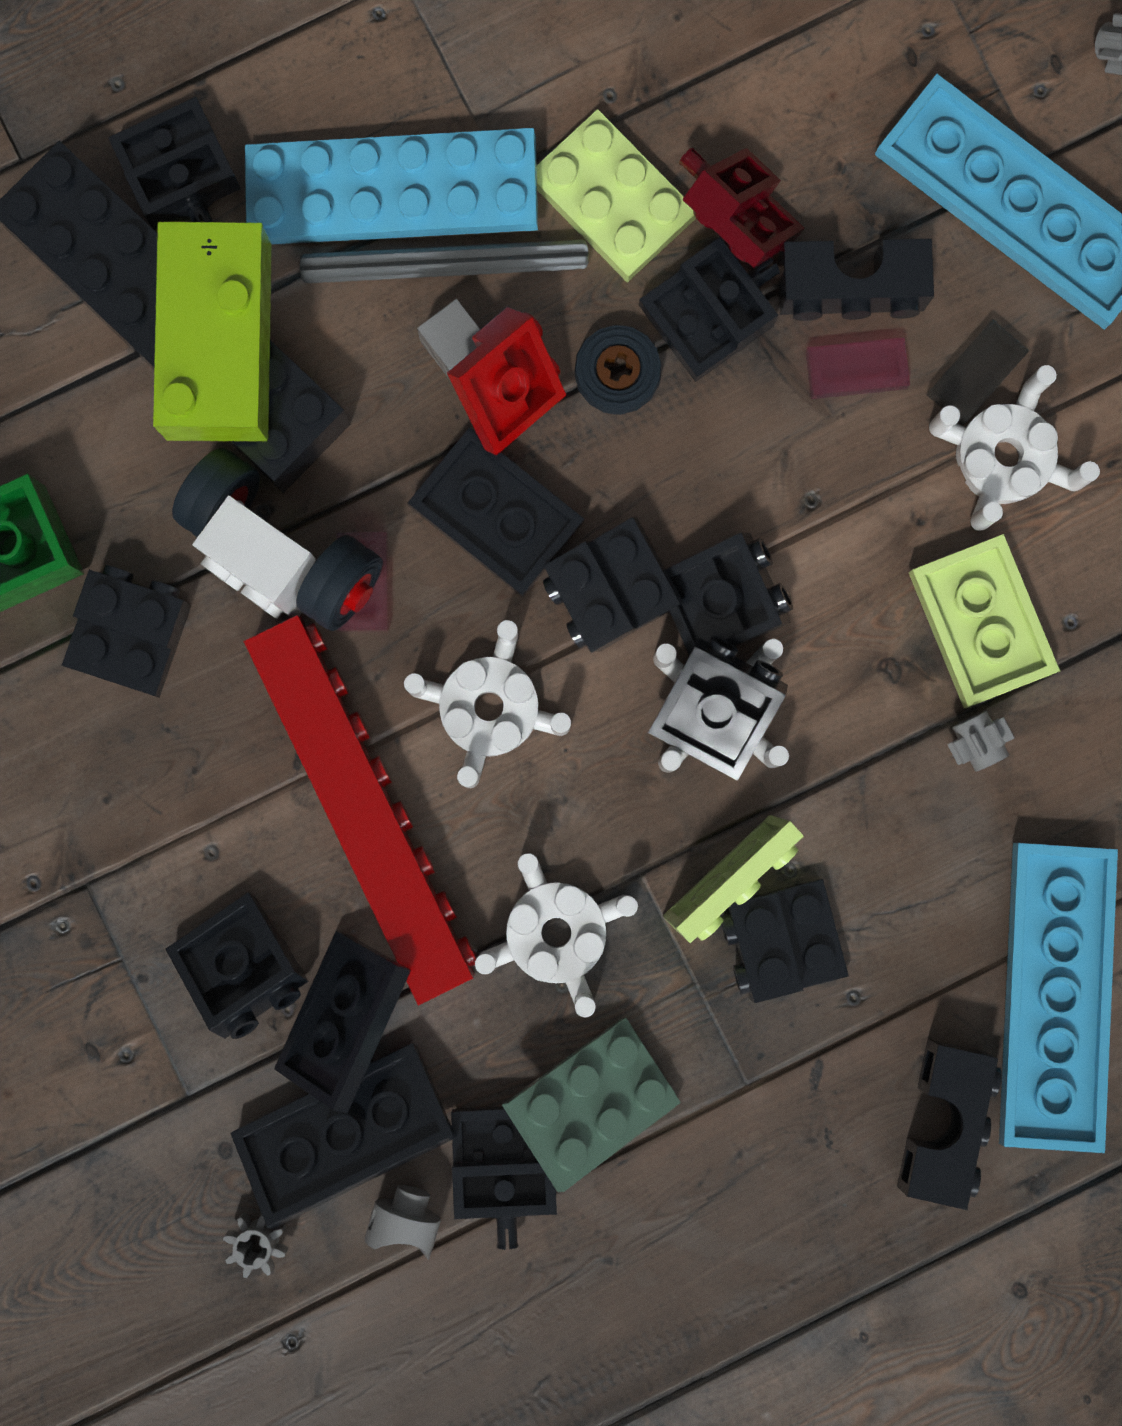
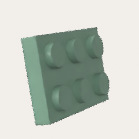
(591, 1104)

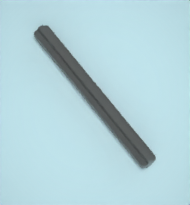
(444, 261)

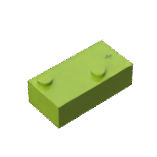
(212, 331)

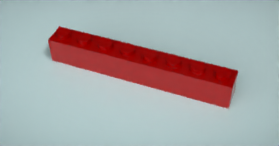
(360, 809)

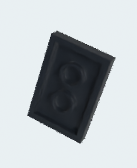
(496, 512)
(342, 1021)

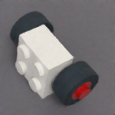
(253, 553)

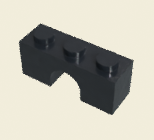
(815, 286)
(947, 1167)

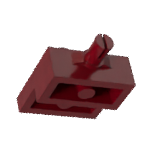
(738, 204)

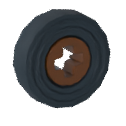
(630, 391)

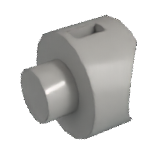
(403, 1221)

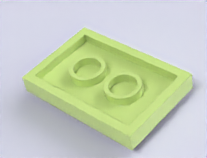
(612, 195)
(983, 621)
(734, 878)

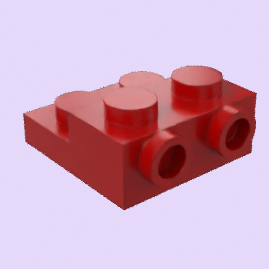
(507, 379)

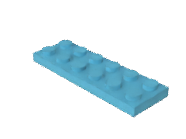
(393, 186)
(1011, 197)
(1058, 998)

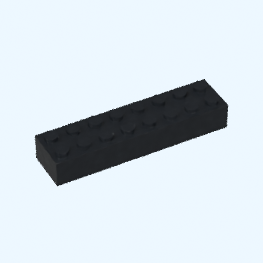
(111, 266)

